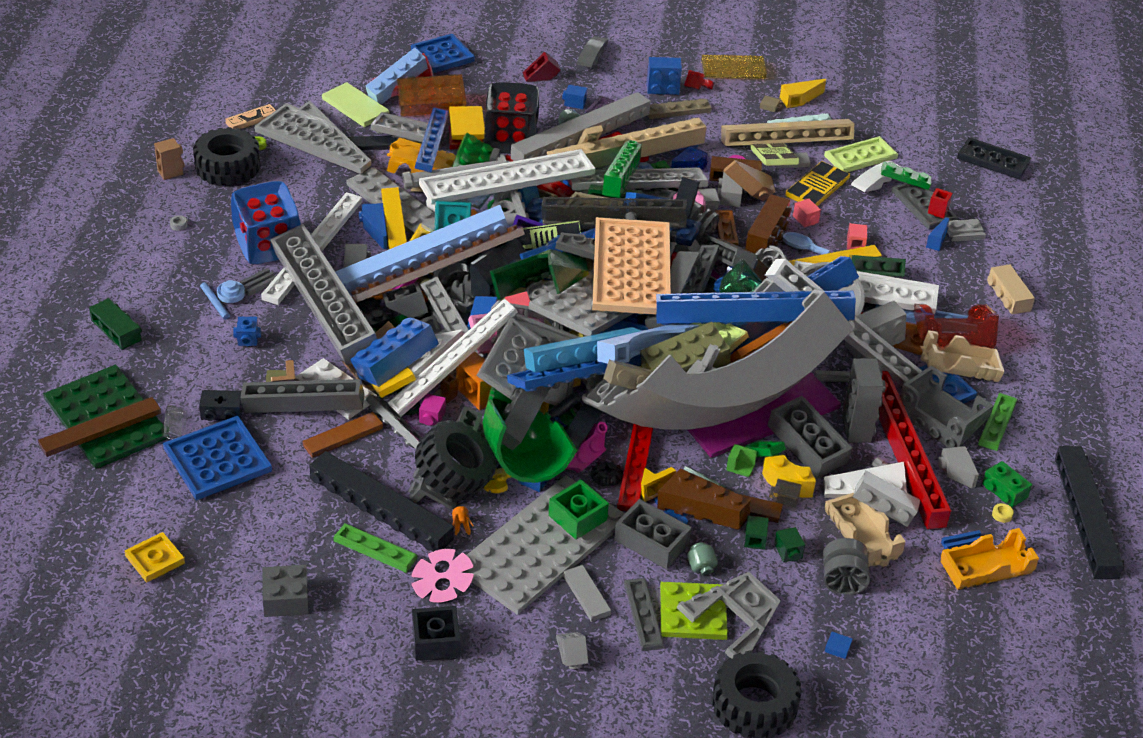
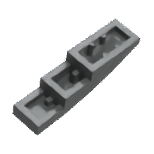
(592, 51)

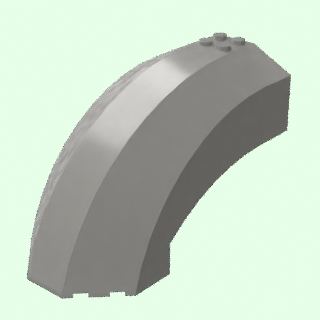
(704, 399)

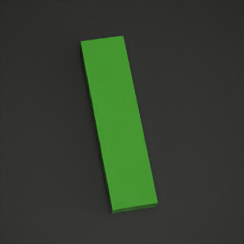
(998, 422)
(375, 547)

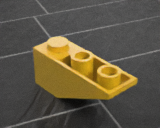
(801, 92)

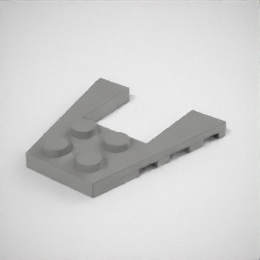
(746, 598)

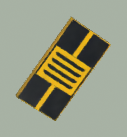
(818, 183)

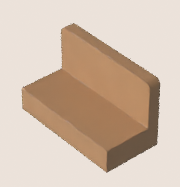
(290, 374)

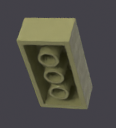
(687, 348)

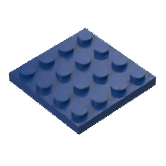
(217, 457)

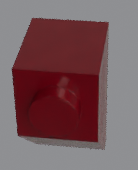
(542, 69)

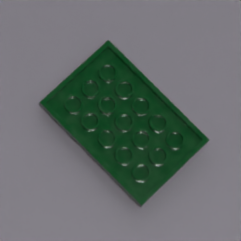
(97, 396)

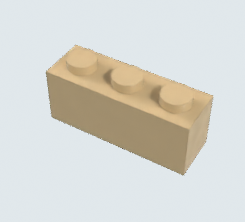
(1010, 289)

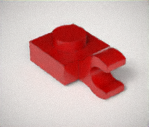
(696, 80)

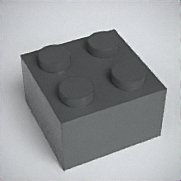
(285, 590)

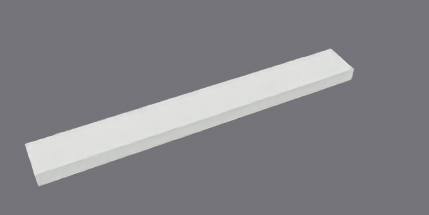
(452, 357)

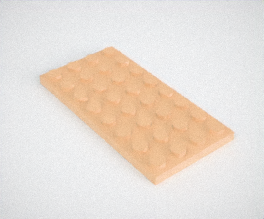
(630, 265)

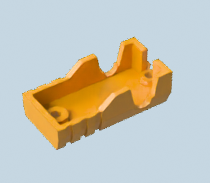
(407, 151)
(988, 562)

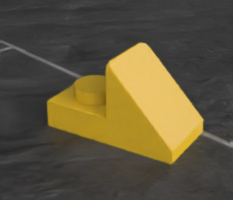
(653, 482)

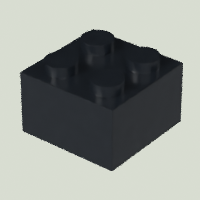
(436, 633)

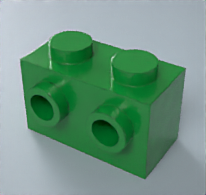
(1007, 484)

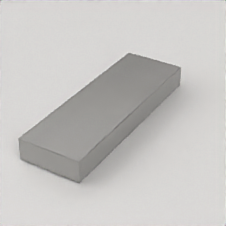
(587, 593)

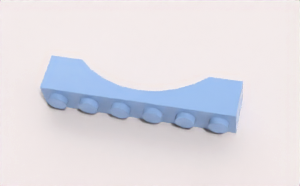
(627, 346)

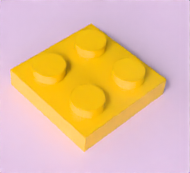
(154, 557)

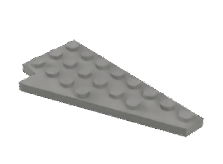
(313, 133)

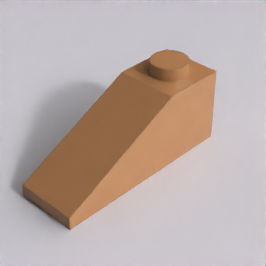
(751, 180)

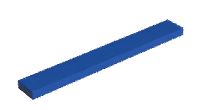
(431, 140)

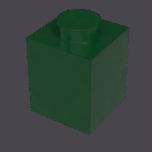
(756, 532)
(789, 544)

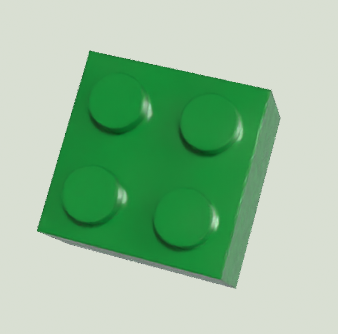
(578, 509)

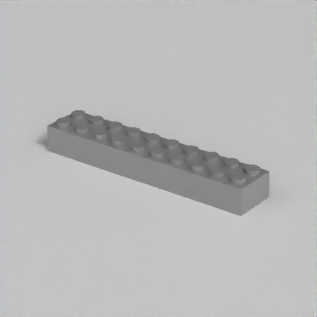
(323, 292)

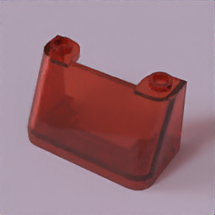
(978, 328)

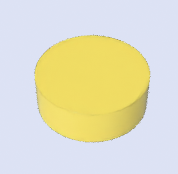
(1002, 513)

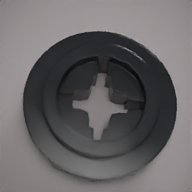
(601, 478)

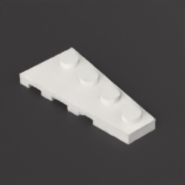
(845, 483)

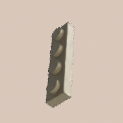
(679, 108)

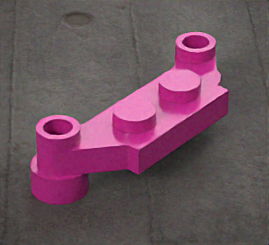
(590, 449)

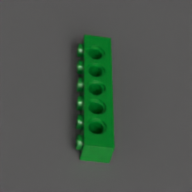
(622, 169)

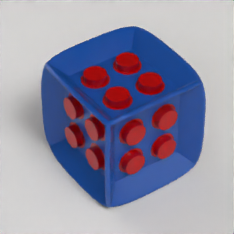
(260, 215)

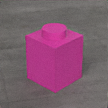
(432, 410)

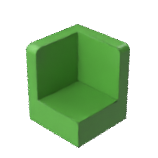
(741, 460)

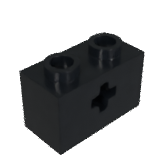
(220, 405)

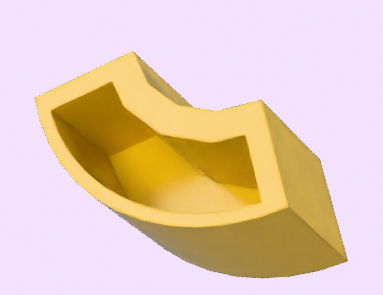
(781, 468)

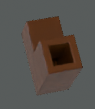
(448, 388)

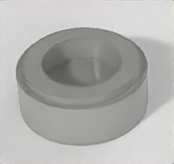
(178, 223)

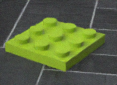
(709, 625)

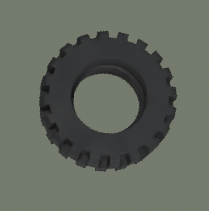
(226, 156)
(443, 472)
(753, 717)

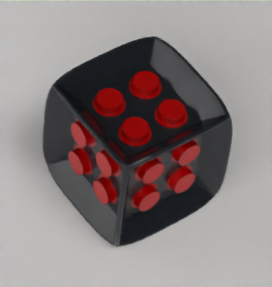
(510, 114)

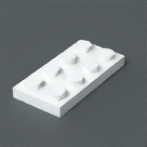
(326, 371)

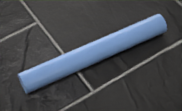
(214, 300)

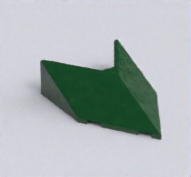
(563, 266)

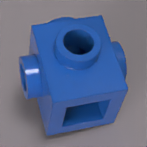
(247, 331)

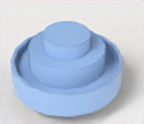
(230, 291)

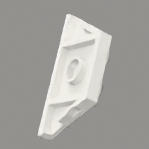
(445, 341)

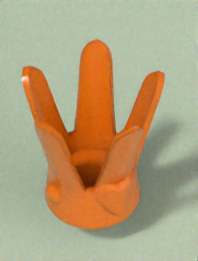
(461, 515)

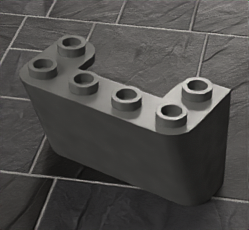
(939, 412)

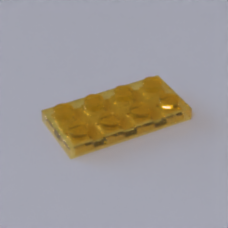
(733, 66)

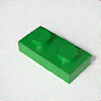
(767, 448)

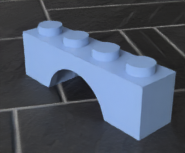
(409, 65)

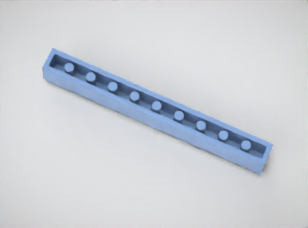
(423, 249)

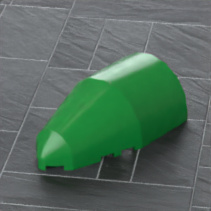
(540, 455)

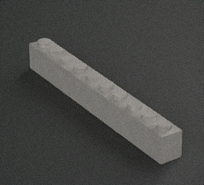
(569, 133)

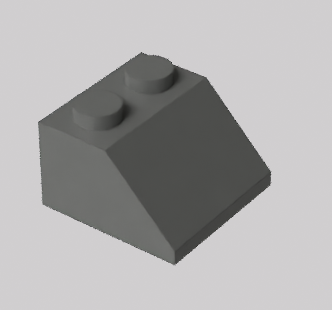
(406, 300)

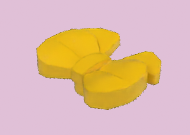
(499, 483)

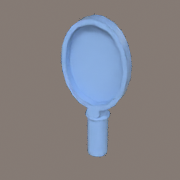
(801, 241)

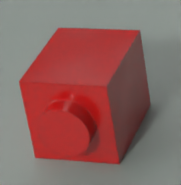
(939, 203)

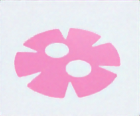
(430, 576)

